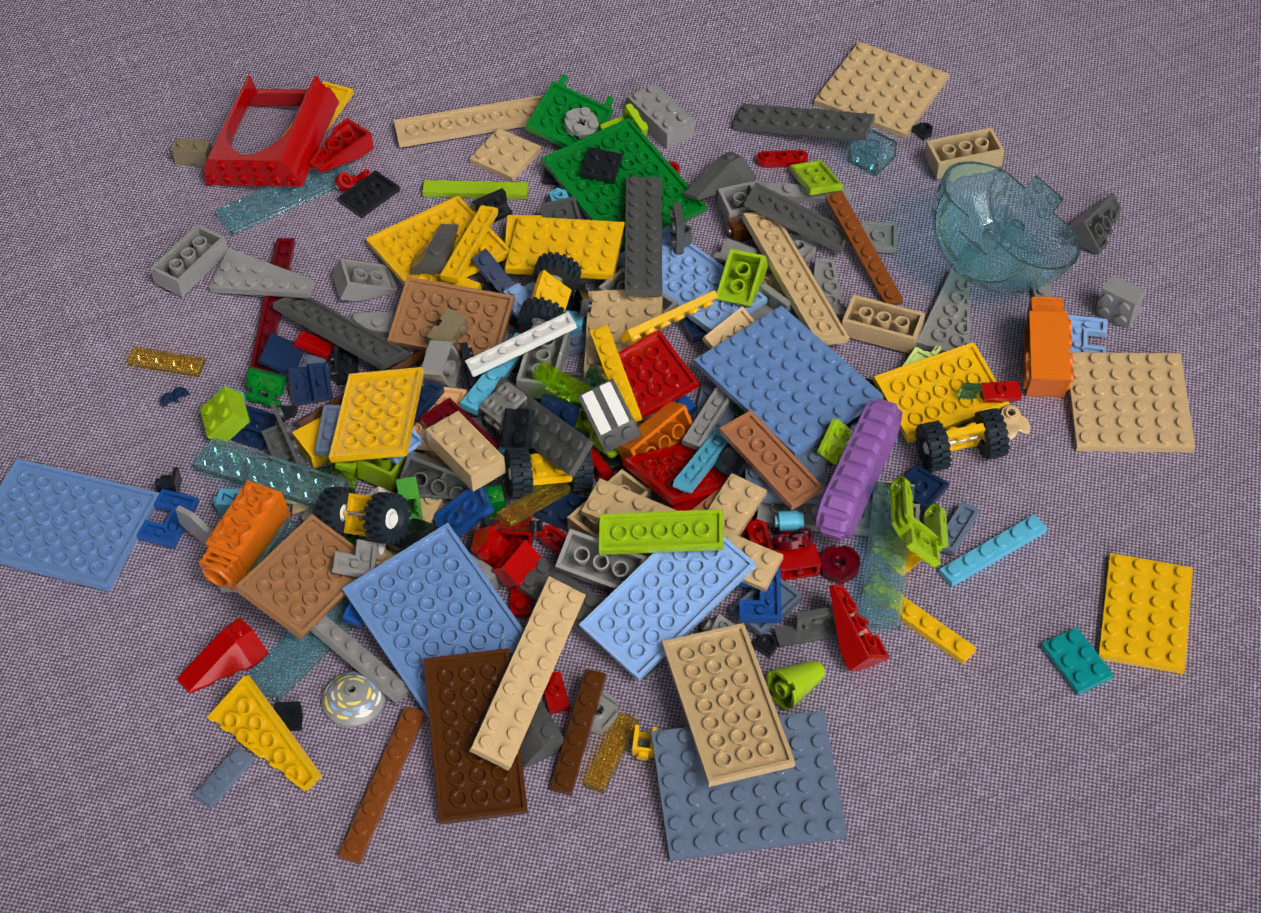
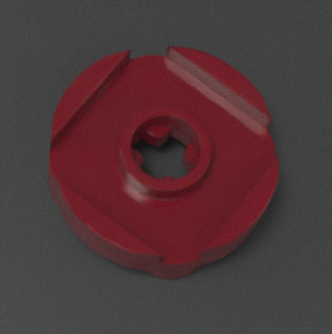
(791, 540)
(837, 573)

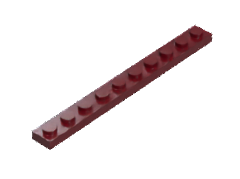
(269, 317)

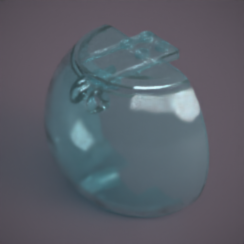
(1000, 230)

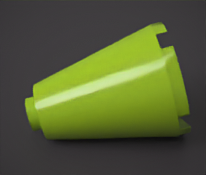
(794, 682)

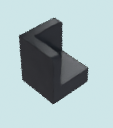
(730, 463)
(170, 483)
(291, 714)

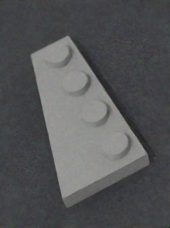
(827, 279)

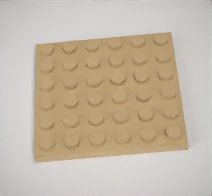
(883, 86)
(1130, 403)

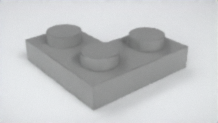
(356, 564)

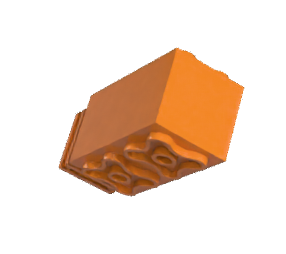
(1047, 341)
(243, 534)

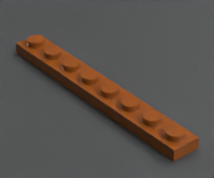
(863, 248)
(382, 785)

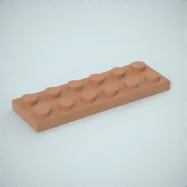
(771, 460)

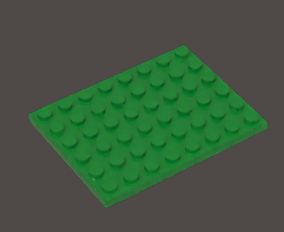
(640, 159)

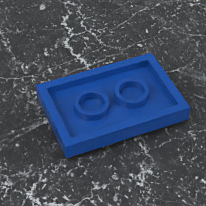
(465, 511)

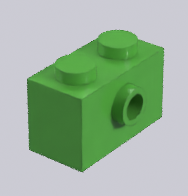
(409, 489)

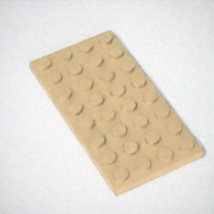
(620, 315)
(727, 705)

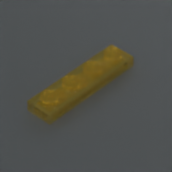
(166, 362)
(532, 503)
(611, 753)

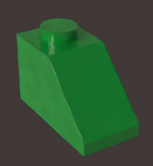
(496, 497)

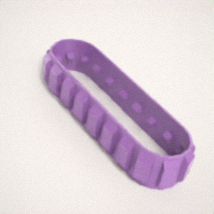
(858, 470)

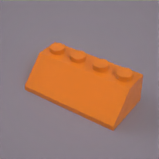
(661, 430)

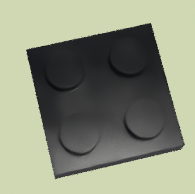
(601, 165)

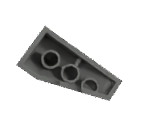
(723, 172)
(1096, 224)
(436, 251)
(433, 477)
(541, 738)

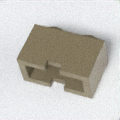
(191, 152)
(450, 329)

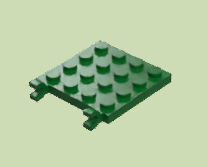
(551, 111)

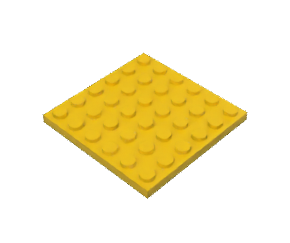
(404, 240)

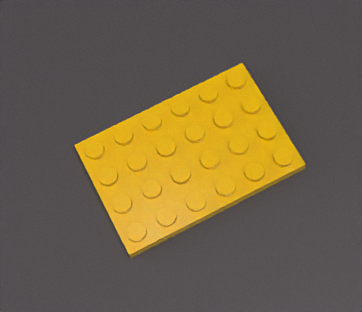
(588, 242)
(930, 389)
(377, 415)
(1146, 613)

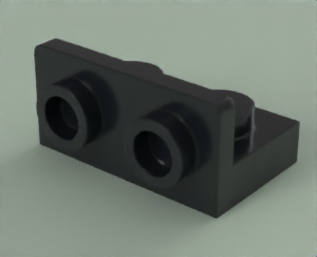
(495, 199)
(344, 364)
(518, 428)

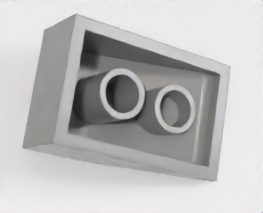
(363, 280)

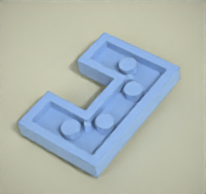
(1084, 327)

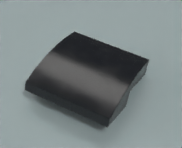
(417, 531)

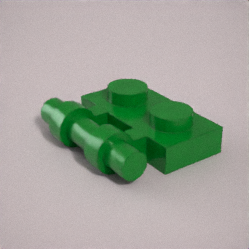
(266, 382)

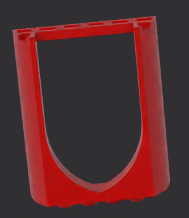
(287, 159)

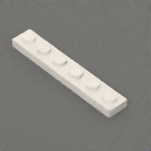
(521, 344)

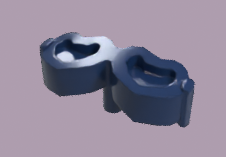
(175, 395)

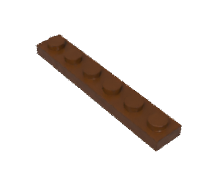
(578, 732)

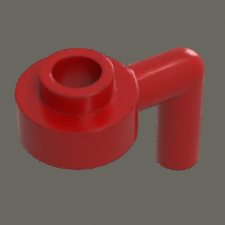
(345, 181)

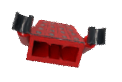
(518, 532)

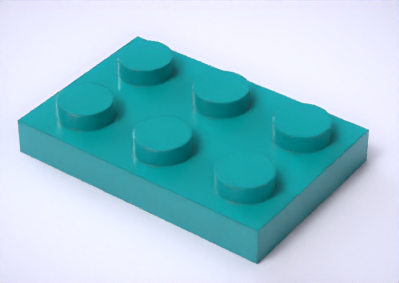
(1077, 661)

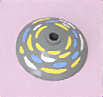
(355, 707)

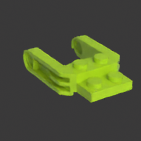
(922, 539)

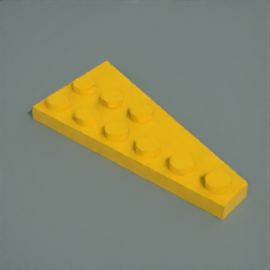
(261, 730)

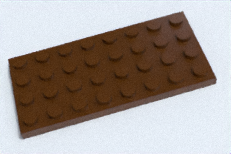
(458, 699)

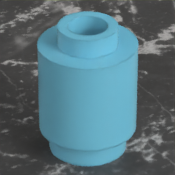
(789, 520)

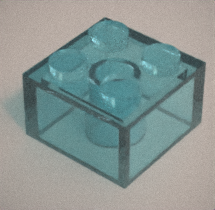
(873, 153)

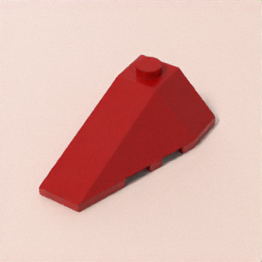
(345, 145)
(855, 640)
(229, 652)

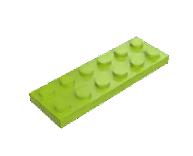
(661, 532)

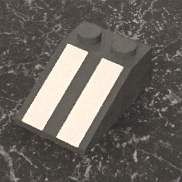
(609, 415)

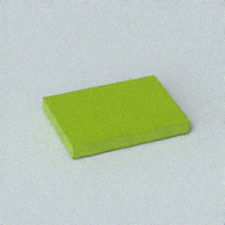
(816, 177)

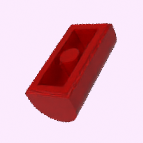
(601, 468)

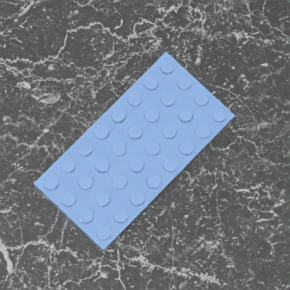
(692, 276)
(663, 603)

